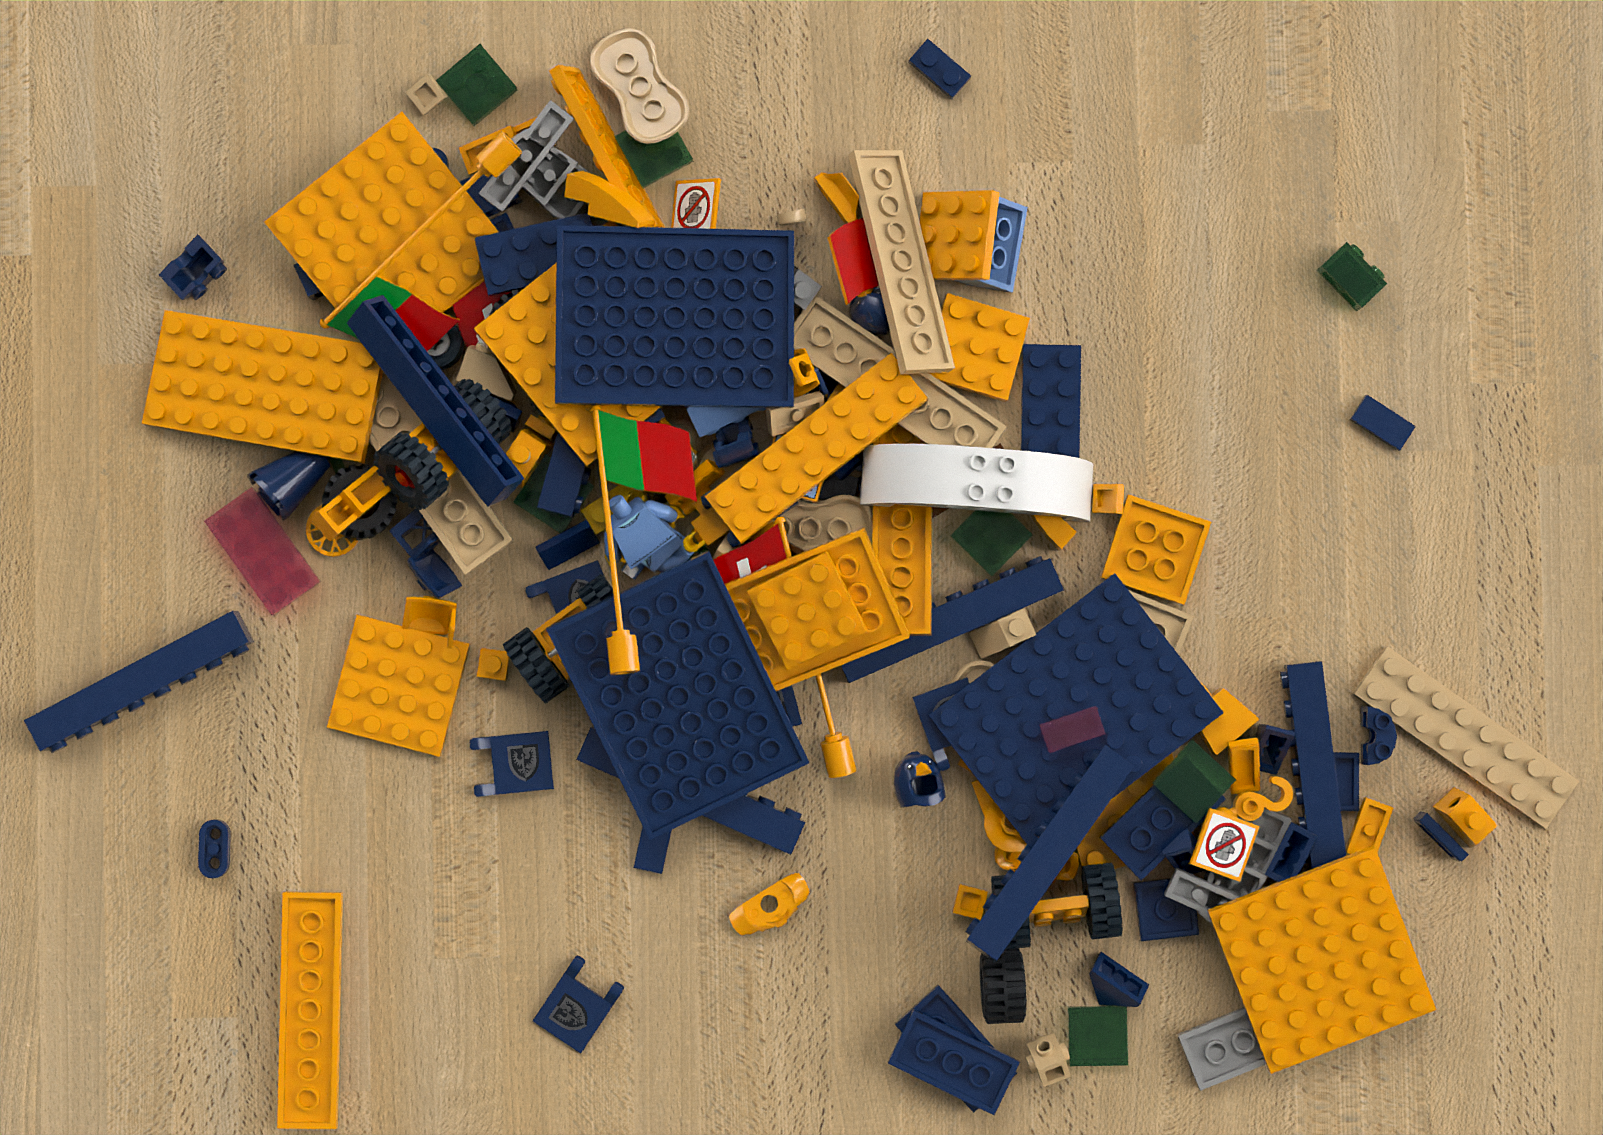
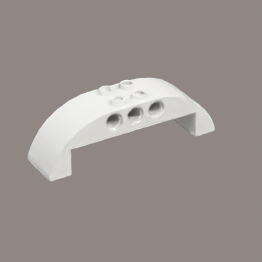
(977, 480)

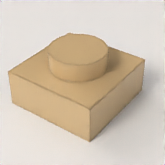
(426, 94)

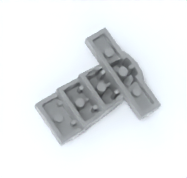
(540, 169)
(1218, 889)

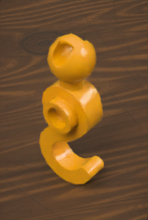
(1251, 805)

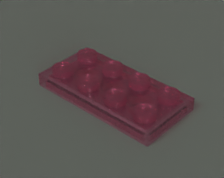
(262, 551)

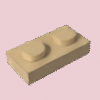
(782, 419)

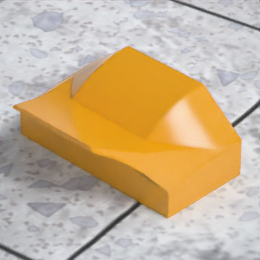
(839, 195)

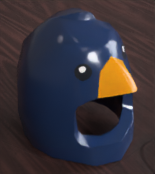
(869, 312)
(918, 781)

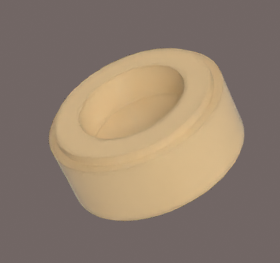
(792, 217)

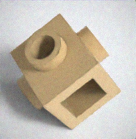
(1048, 1059)

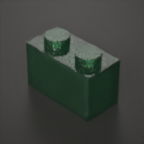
(1352, 276)

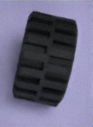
(365, 527)
(1003, 988)

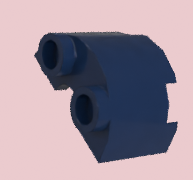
(193, 269)
(734, 443)
(1381, 735)

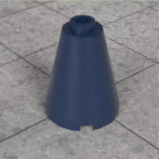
(288, 480)

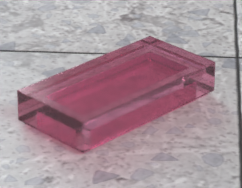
(1072, 729)

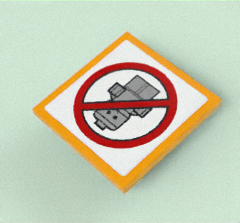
(696, 203)
(1224, 844)

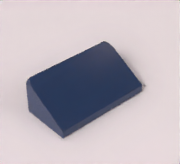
(1180, 852)

